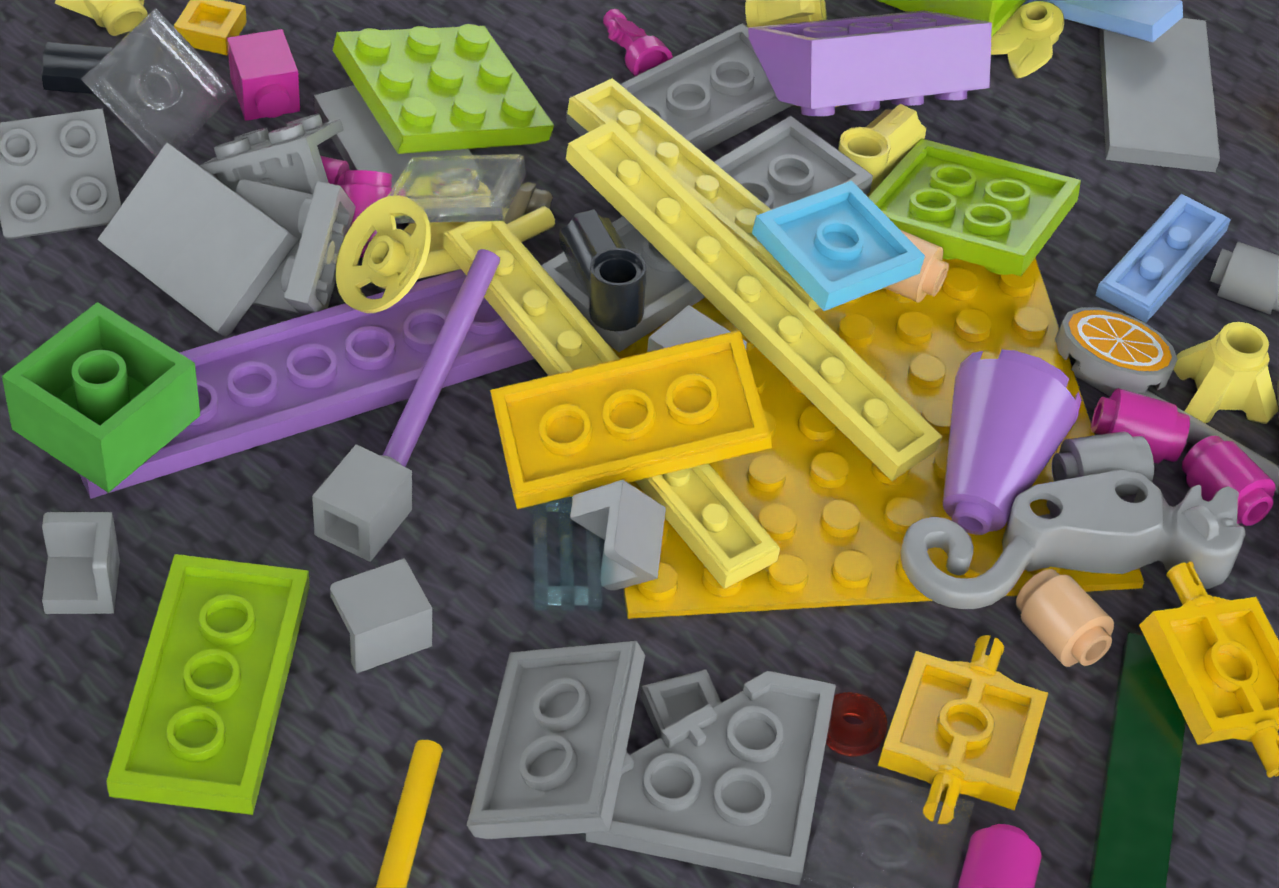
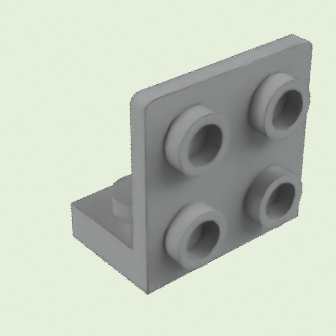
(276, 158)
(56, 174)
(320, 223)

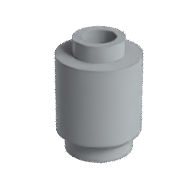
(1248, 277)
(1104, 454)

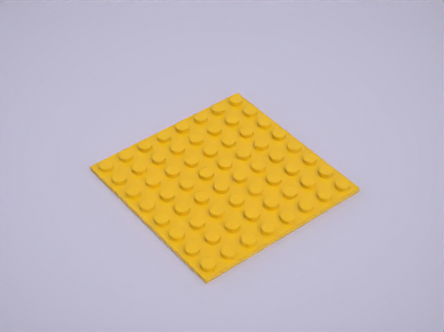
(824, 498)

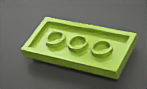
(210, 685)

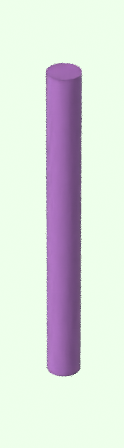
(442, 357)

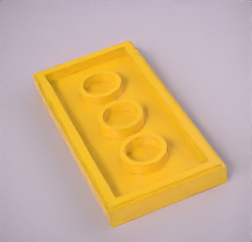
(630, 419)

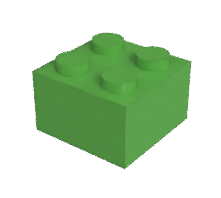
(102, 396)

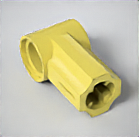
(883, 142)

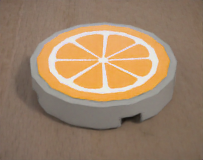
(1116, 349)

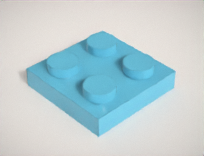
(838, 245)

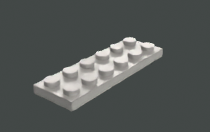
(774, 166)

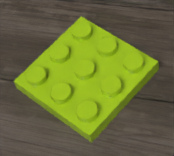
(441, 88)
(976, 205)

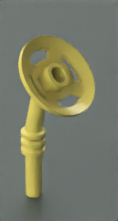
(398, 258)

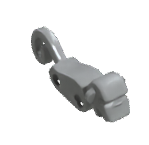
(1084, 532)

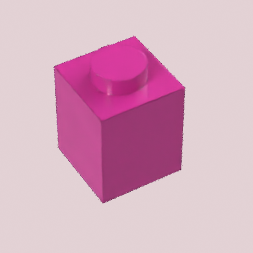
(264, 74)

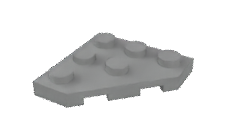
(730, 782)

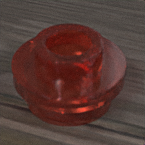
(854, 739)

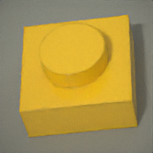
(210, 23)

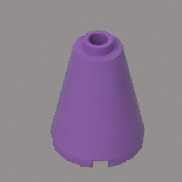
(1002, 434)

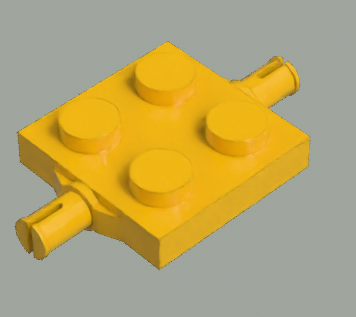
(1219, 665)
(964, 730)

